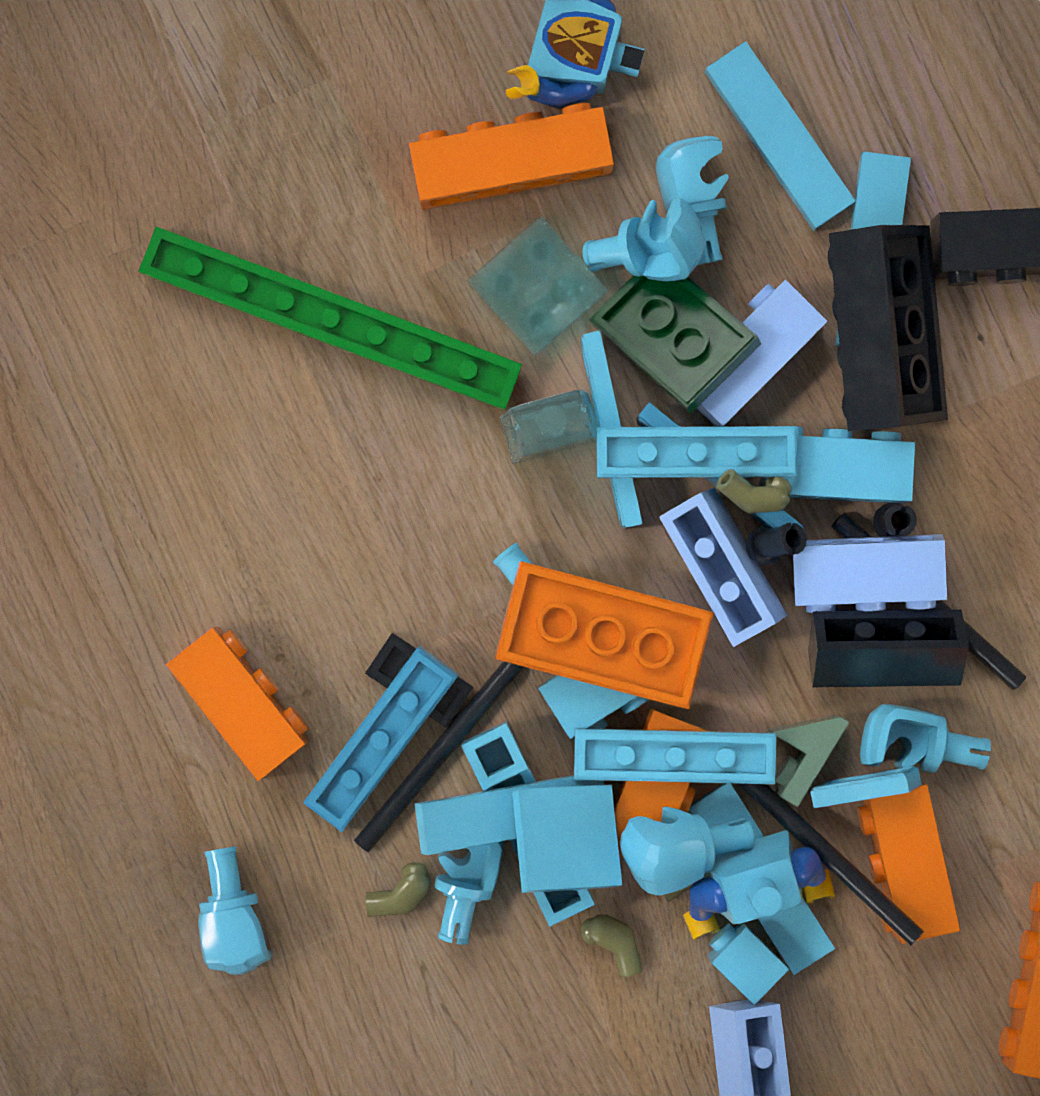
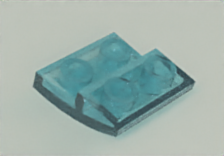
(537, 285)

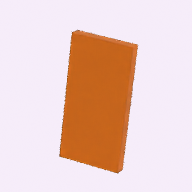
(603, 635)

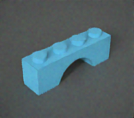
(501, 764)

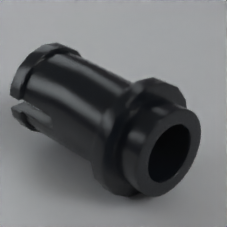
(882, 520)
(769, 544)

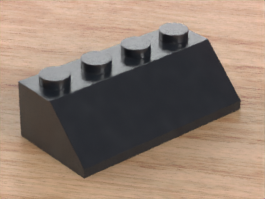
(887, 326)

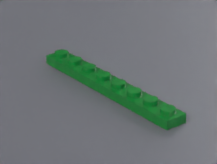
(330, 318)

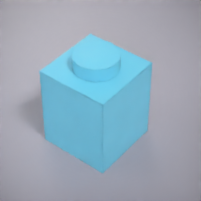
(746, 961)

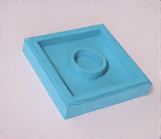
(566, 838)

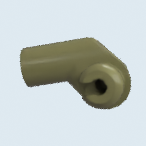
(756, 499)
(404, 896)
(615, 937)

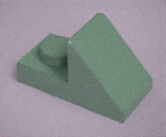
(815, 742)

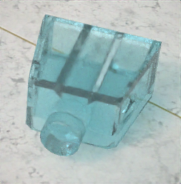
(549, 425)

